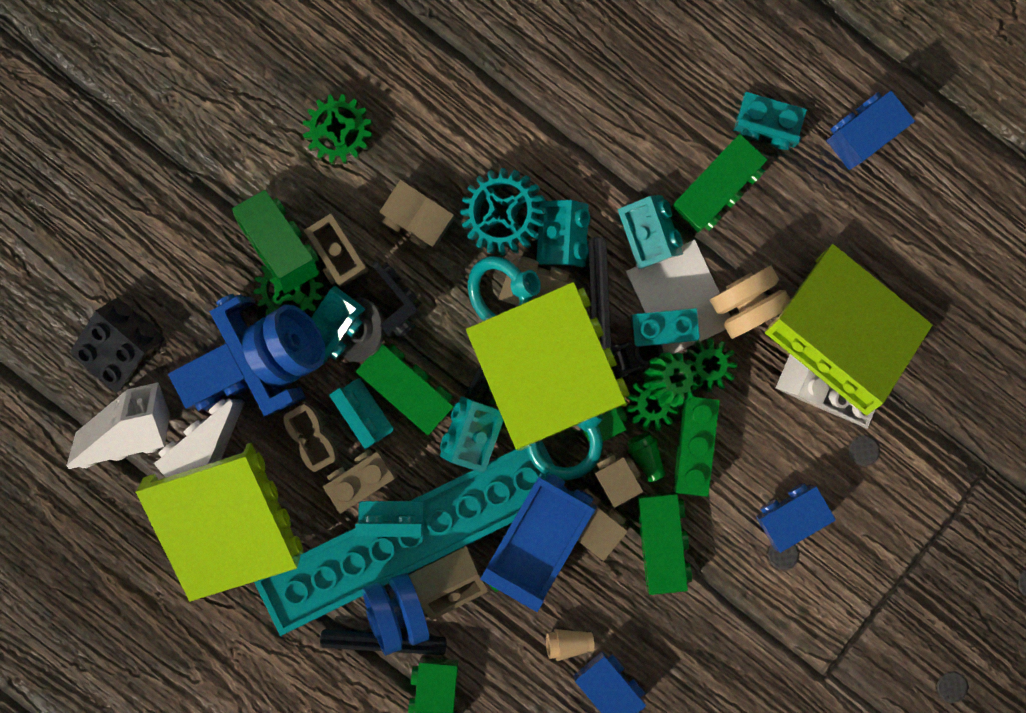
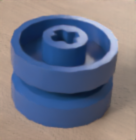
(283, 346)
(391, 615)

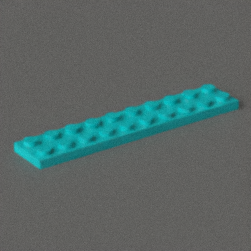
(452, 519)

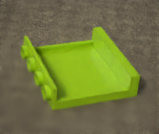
(850, 330)
(547, 365)
(221, 524)

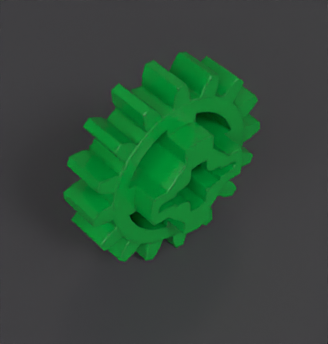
(350, 125)
(306, 302)

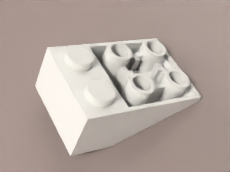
(808, 387)
(127, 426)
(203, 441)

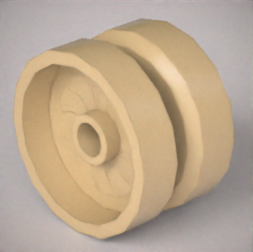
(750, 300)

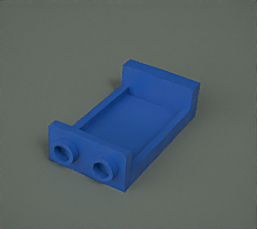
(232, 327)
(539, 541)

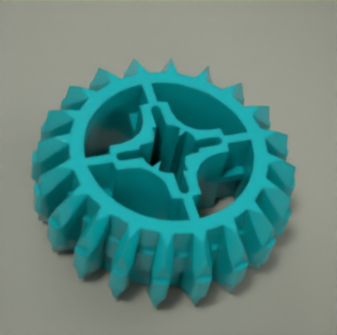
(515, 204)

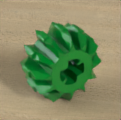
(721, 361)
(659, 375)
(641, 403)

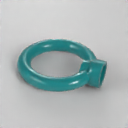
(522, 284)
(590, 461)

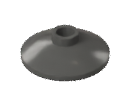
(369, 335)

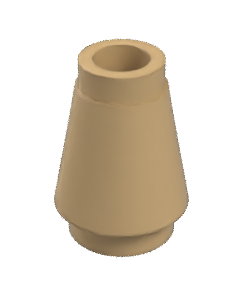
(568, 643)

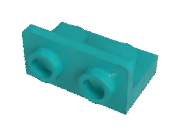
(770, 121)
(651, 231)
(564, 234)
(337, 318)
(665, 327)
(362, 413)
(471, 434)
(390, 519)

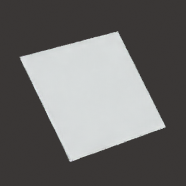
(680, 285)

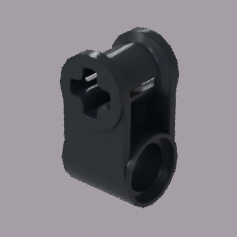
(630, 359)

